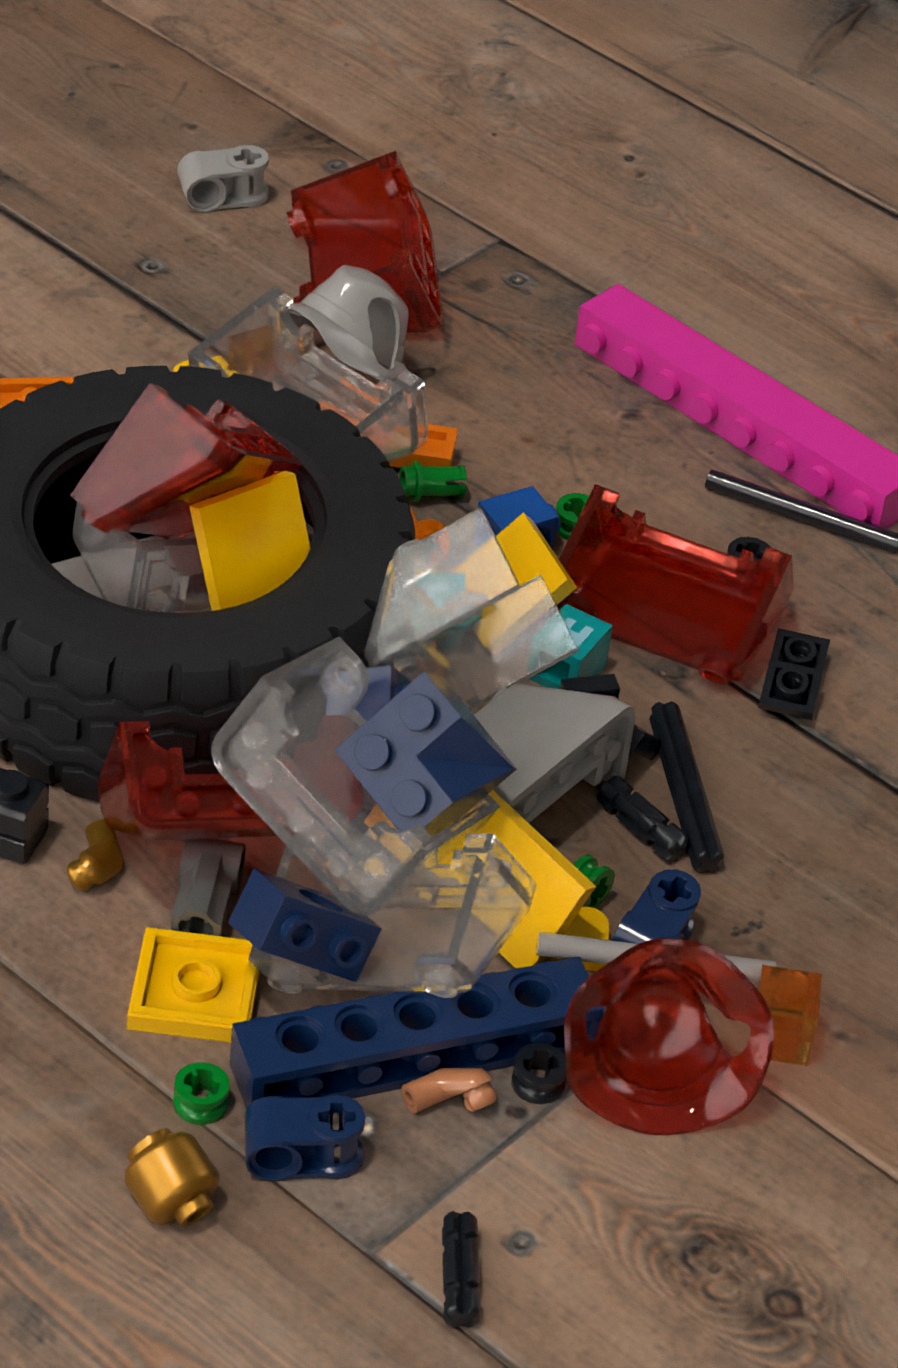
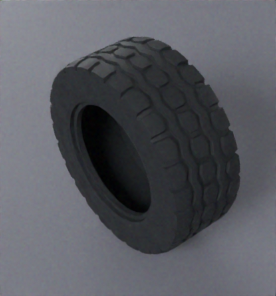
(87, 663)

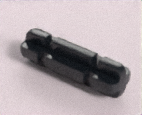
(642, 818)
(460, 1269)

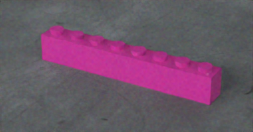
(741, 405)

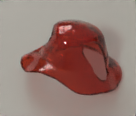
(655, 1048)

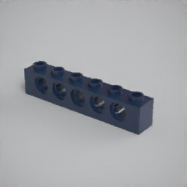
(401, 1036)

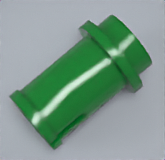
(431, 481)

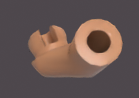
(448, 1083)

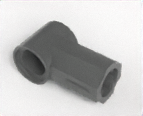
(207, 878)

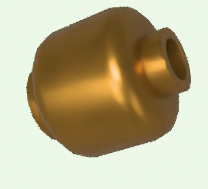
(171, 1177)

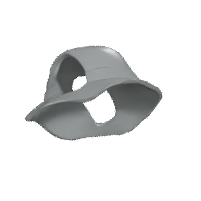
(358, 320)

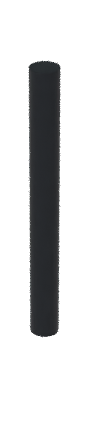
(802, 511)

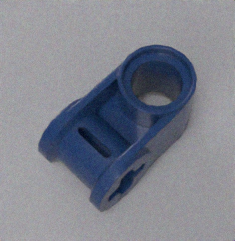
(662, 909)
(298, 1139)

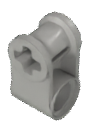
(224, 178)

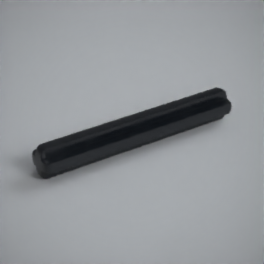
(686, 787)

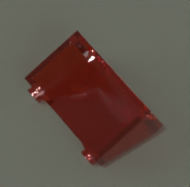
(374, 223)
(172, 459)
(673, 591)
(152, 798)

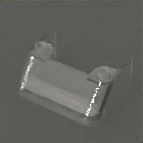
(463, 616)

